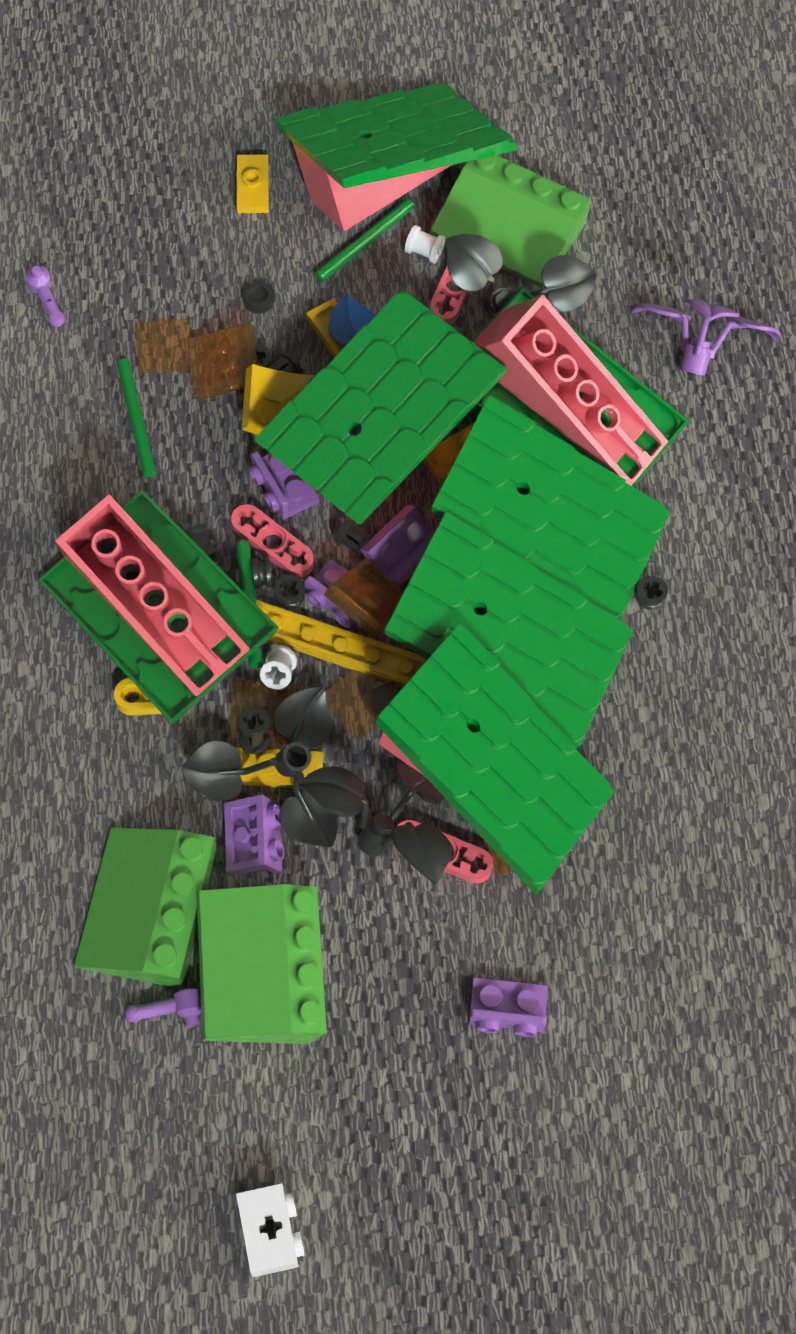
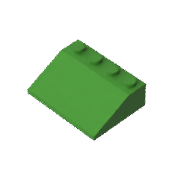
(515, 210)
(147, 905)
(261, 964)

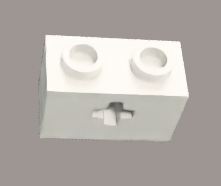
(255, 1209)

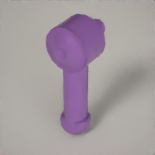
(39, 282)
(185, 1004)

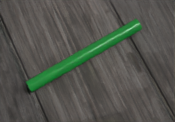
(364, 240)
(136, 418)
(247, 586)

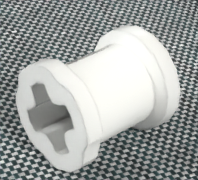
(424, 244)
(278, 668)

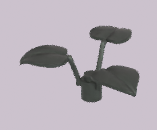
(475, 259)
(307, 723)
(421, 846)

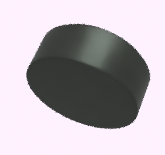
(258, 297)

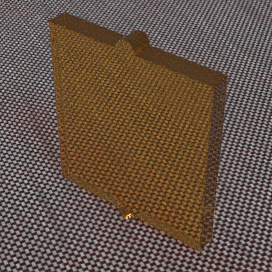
(163, 346)
(348, 707)

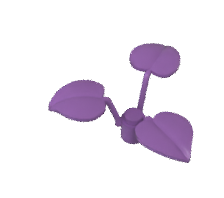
(697, 353)

